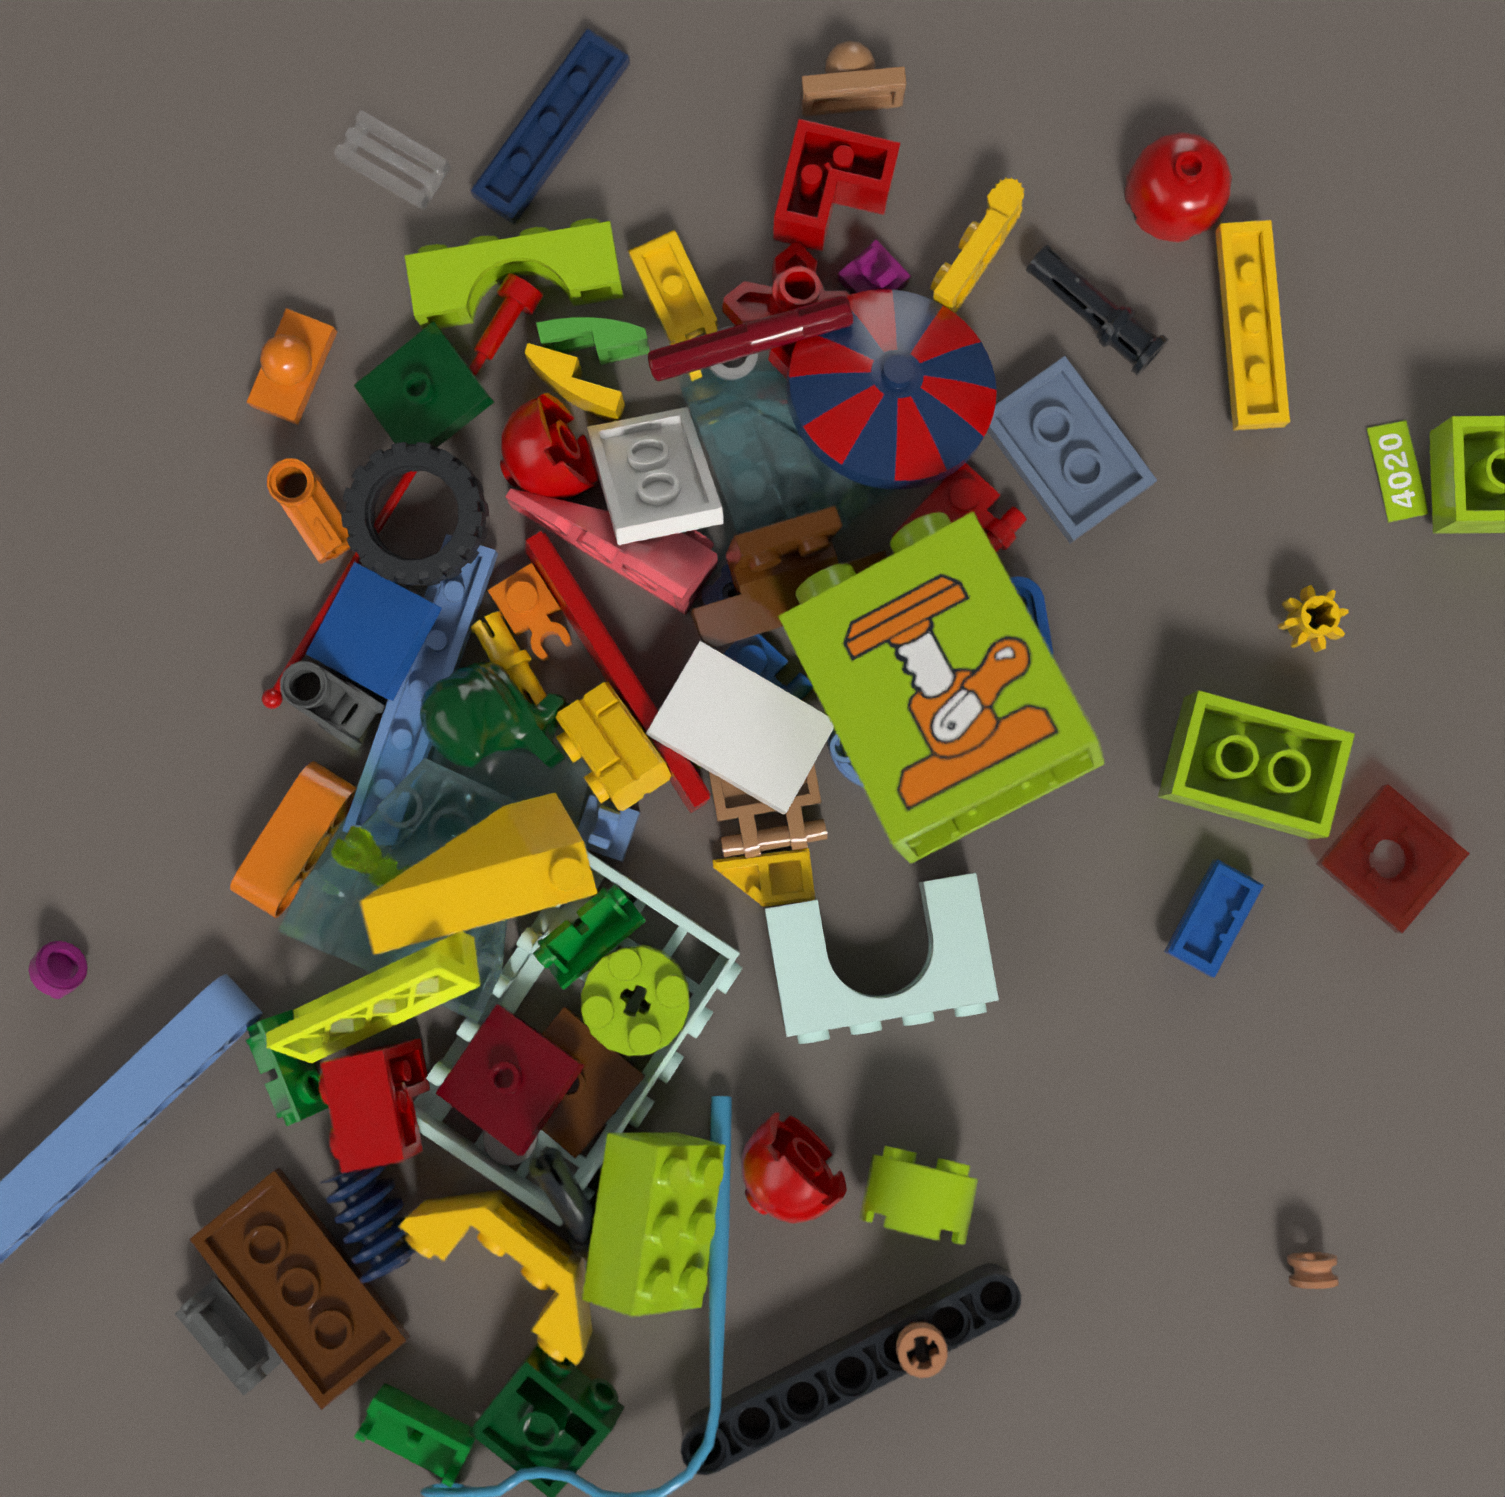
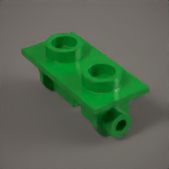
(605, 924)
(297, 1088)

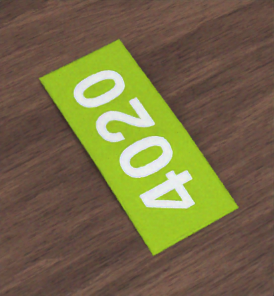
(1397, 471)

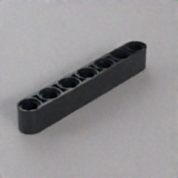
(835, 1391)

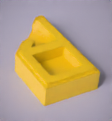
(772, 877)

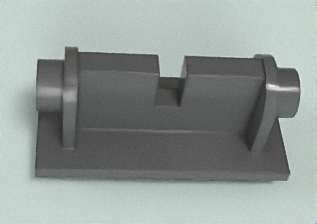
(229, 1336)

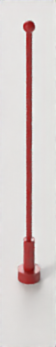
(517, 297)

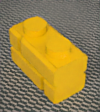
(612, 746)

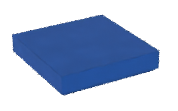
(373, 631)

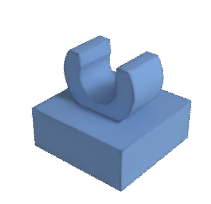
(607, 829)

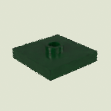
(424, 390)

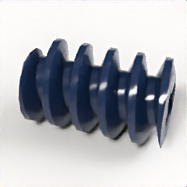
(372, 1219)

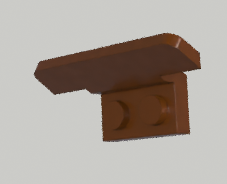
(766, 573)

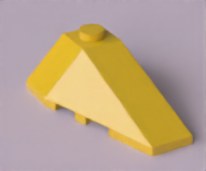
(499, 869)

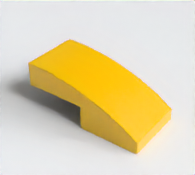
(563, 376)

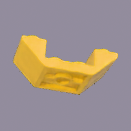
(510, 1229)

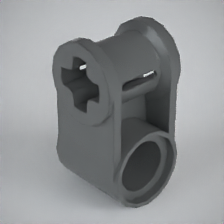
(338, 707)

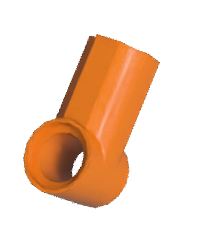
(311, 512)

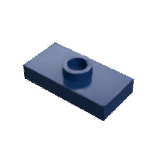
(1213, 918)

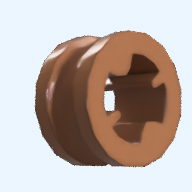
(1313, 1270)
(936, 1355)

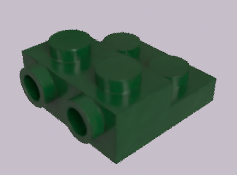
(548, 1418)

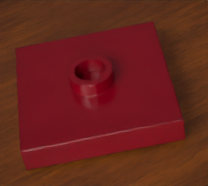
(510, 1079)

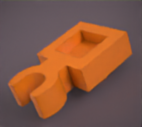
(528, 605)

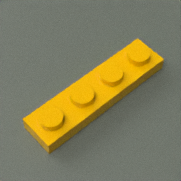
(1252, 325)

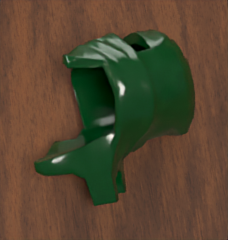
(485, 713)

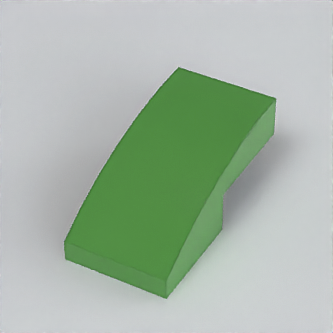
(612, 338)

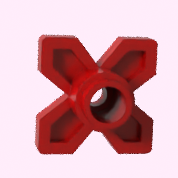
(793, 287)

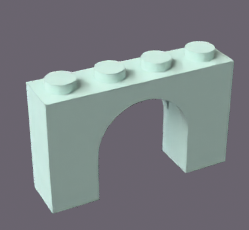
(954, 975)

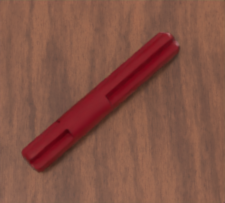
(750, 338)

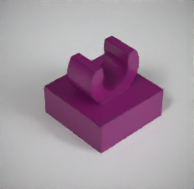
(873, 270)

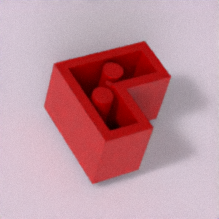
(831, 169)
(374, 1104)

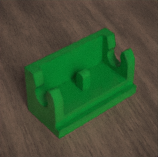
(417, 1432)

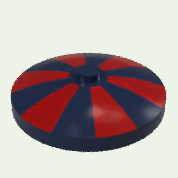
(893, 393)

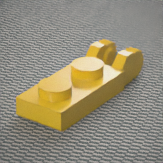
(979, 245)
(673, 290)

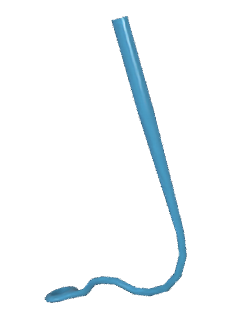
(718, 1265)

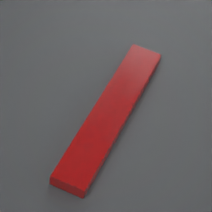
(611, 662)

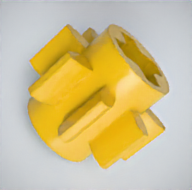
(1327, 618)

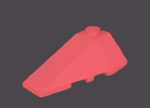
(665, 566)

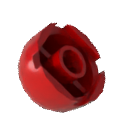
(1178, 186)
(543, 452)
(789, 1172)

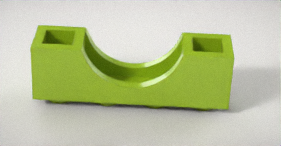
(452, 281)

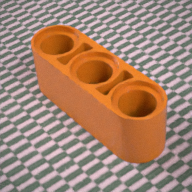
(294, 839)

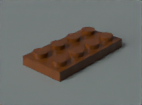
(300, 1288)

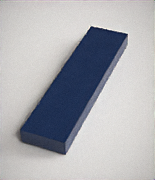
(550, 126)

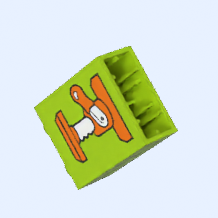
(939, 685)

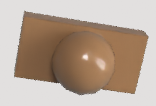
(852, 83)

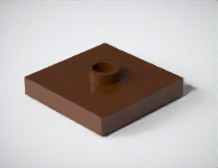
(597, 1089)

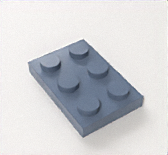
(1068, 450)

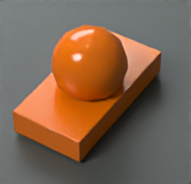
(291, 366)

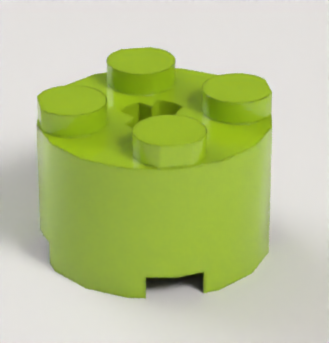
(606, 1009)
(919, 1196)

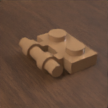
(734, 803)

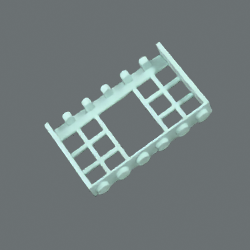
(511, 989)

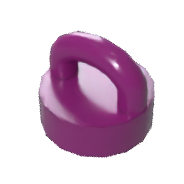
(58, 969)

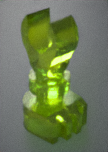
(366, 857)

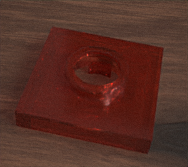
(1427, 849)

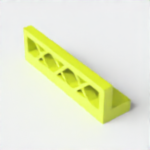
(379, 1000)

